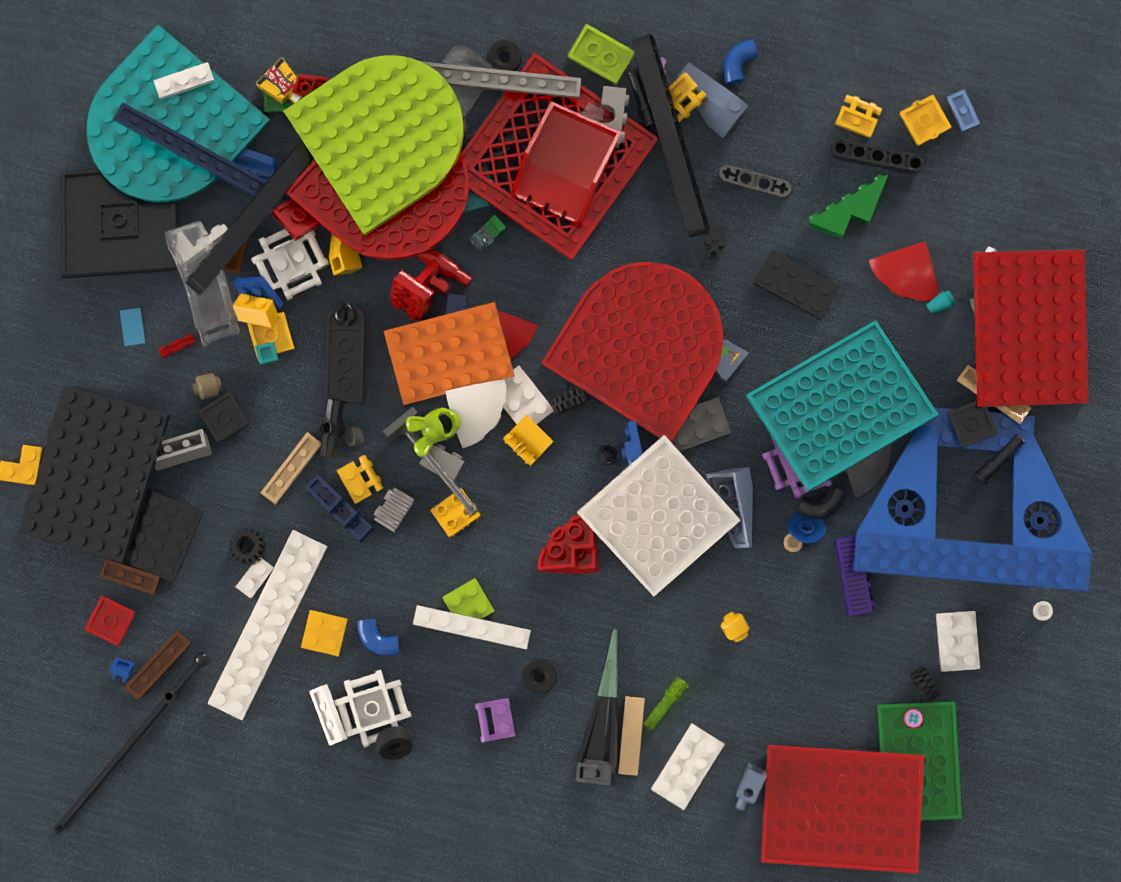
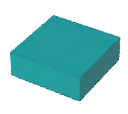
(266, 353)

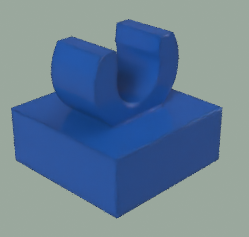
(121, 668)

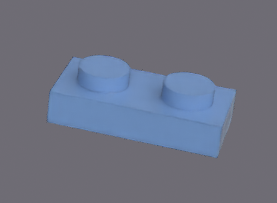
(963, 110)

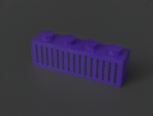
(854, 583)

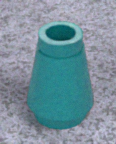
(941, 302)

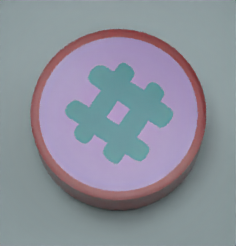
(913, 718)

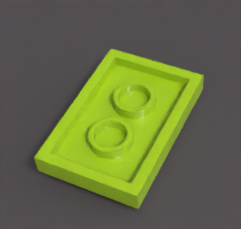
(601, 54)

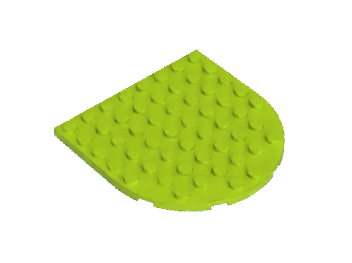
(382, 134)

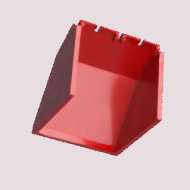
(565, 162)

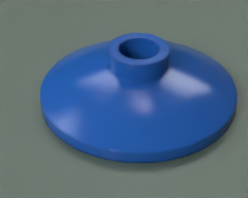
(806, 529)

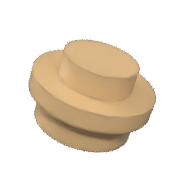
(792, 544)

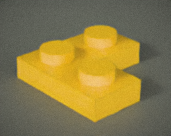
(28, 468)

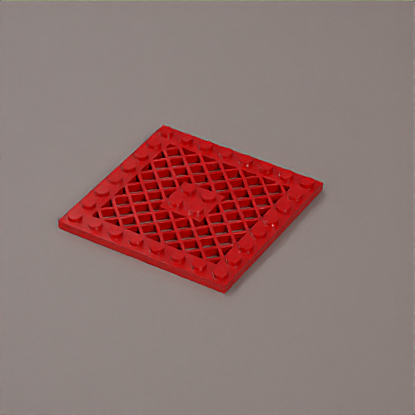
(566, 243)

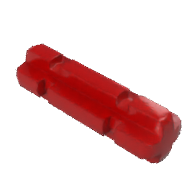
(177, 345)

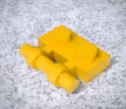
(684, 88)
(856, 121)
(354, 481)

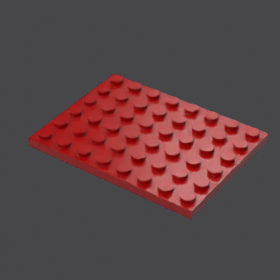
(1030, 327)
(842, 808)

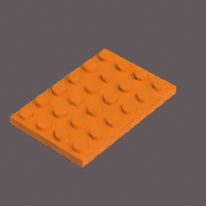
(449, 352)

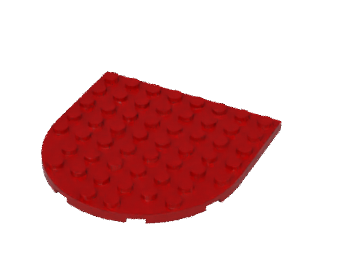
(401, 237)
(642, 344)

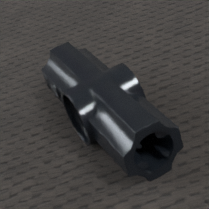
(332, 427)

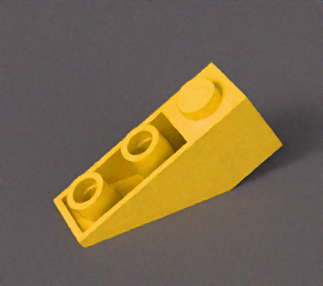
(342, 258)

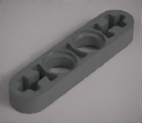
(754, 184)

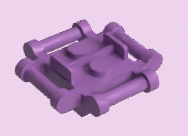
(791, 476)

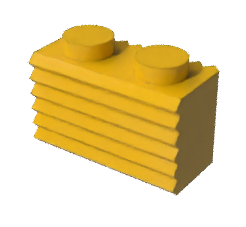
(255, 310)

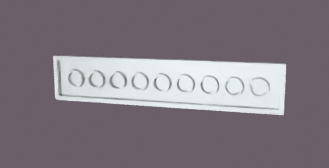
(267, 625)

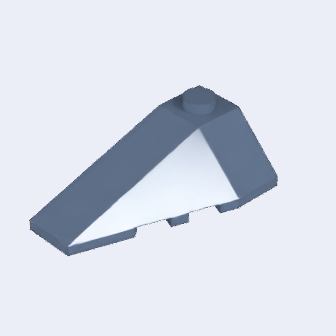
(720, 107)
(736, 491)

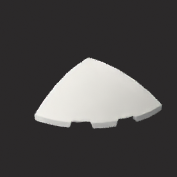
(478, 409)

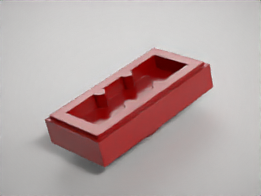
(440, 286)

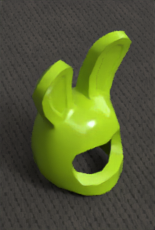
(432, 429)

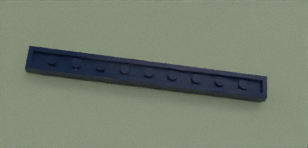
(191, 151)

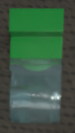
(488, 233)

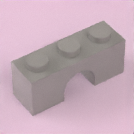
(614, 101)

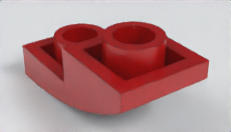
(307, 83)

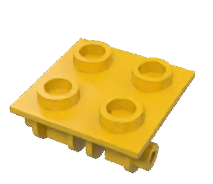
(528, 440)
(452, 515)

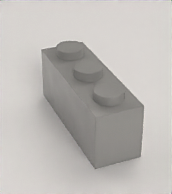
(183, 449)

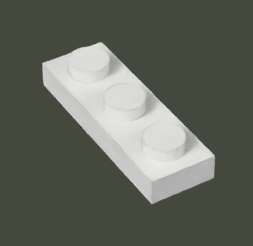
(184, 81)
(328, 714)

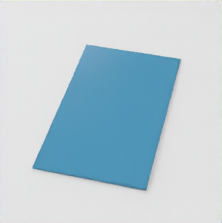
(132, 326)

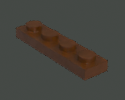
(158, 665)

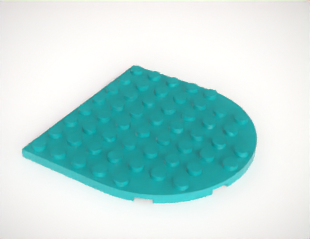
(208, 115)

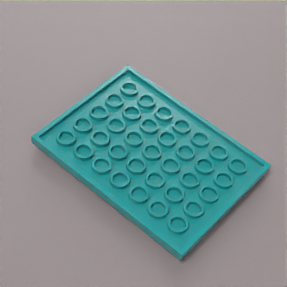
(842, 405)

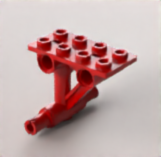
(414, 294)

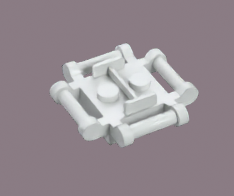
(290, 262)
(371, 707)

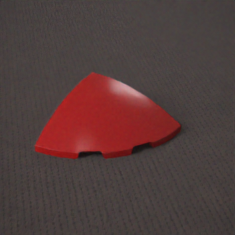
(907, 272)
(517, 333)
(571, 549)

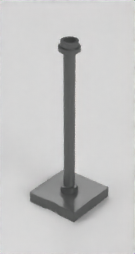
(398, 429)

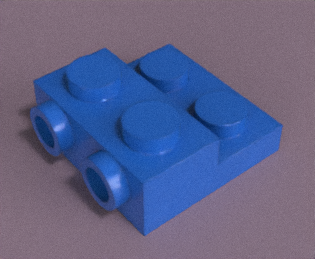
(631, 449)

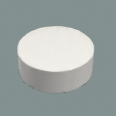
(1042, 610)

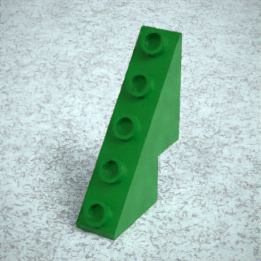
(856, 206)

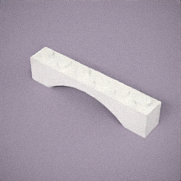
(471, 627)

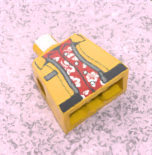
(279, 82)

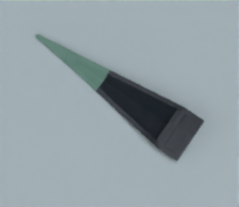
(599, 748)

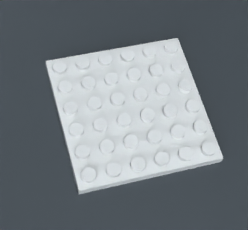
(658, 515)

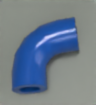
(734, 60)
(374, 641)

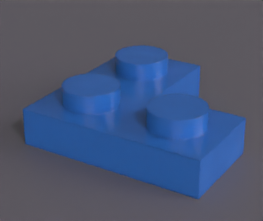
(258, 287)

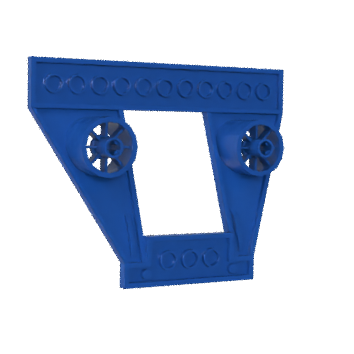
(1030, 561)

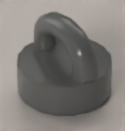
(354, 436)

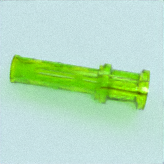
(672, 695)

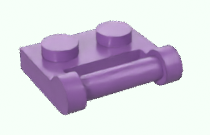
(501, 719)

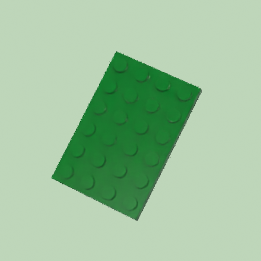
(937, 742)

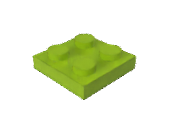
(469, 601)

